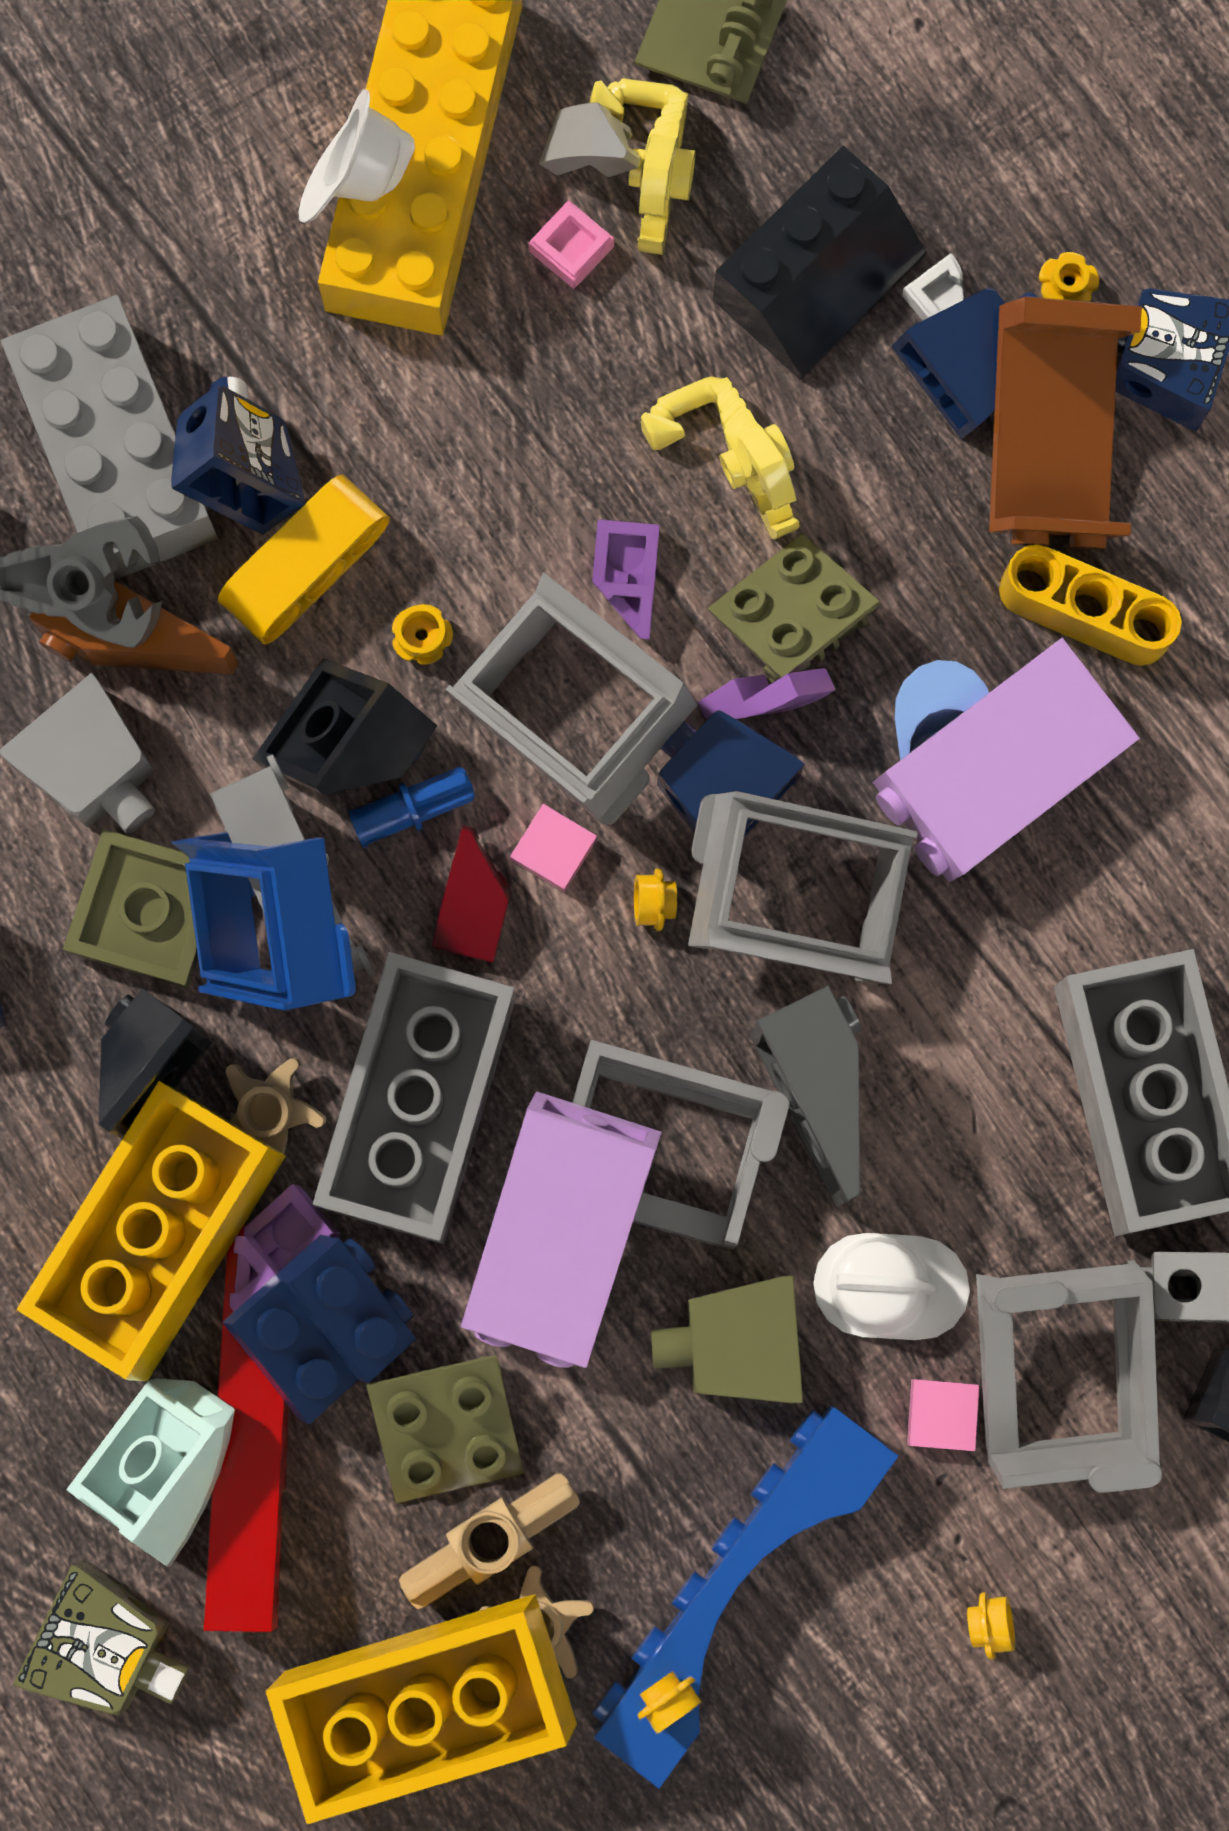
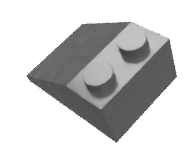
(816, 1066)

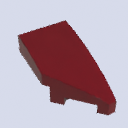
(472, 903)

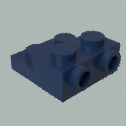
(321, 1326)

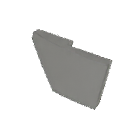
(586, 137)

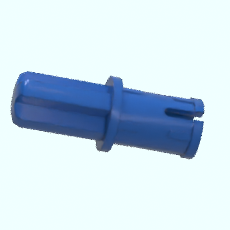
(411, 806)

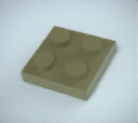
(136, 911)

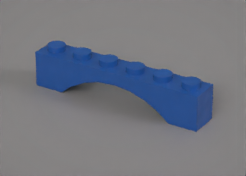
(824, 1479)

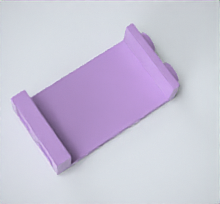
(1004, 762)
(559, 1230)

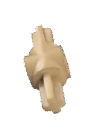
(460, 1562)

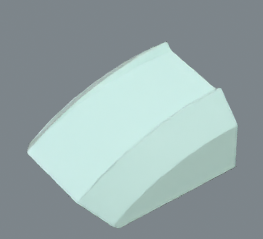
(159, 1465)

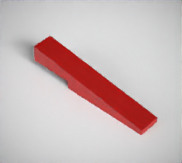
(248, 1492)

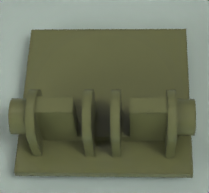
(711, 42)
(794, 608)
(445, 1428)

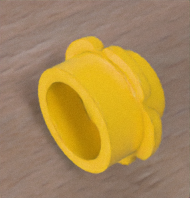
(1071, 265)
(421, 618)
(654, 900)
(991, 1625)
(668, 1701)

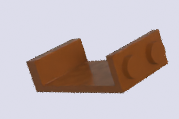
(1056, 420)

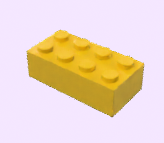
(151, 1233)
(421, 1709)

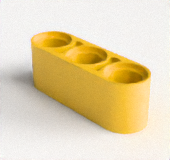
(303, 559)
(1120, 602)

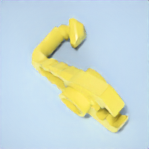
(664, 167)
(754, 454)

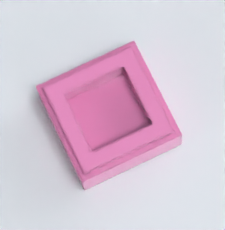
(571, 244)
(553, 848)
(943, 1415)

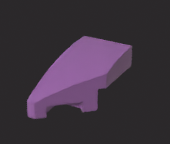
(627, 570)
(755, 696)
(275, 1240)

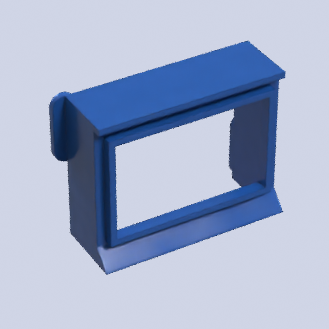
(305, 945)

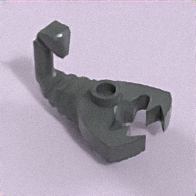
(79, 578)

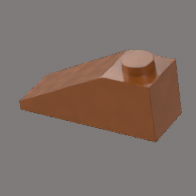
(170, 647)

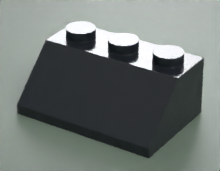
(819, 263)

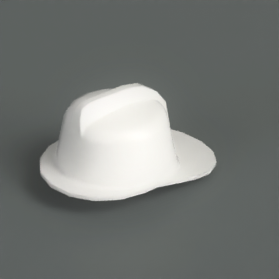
(360, 161)
(891, 1286)

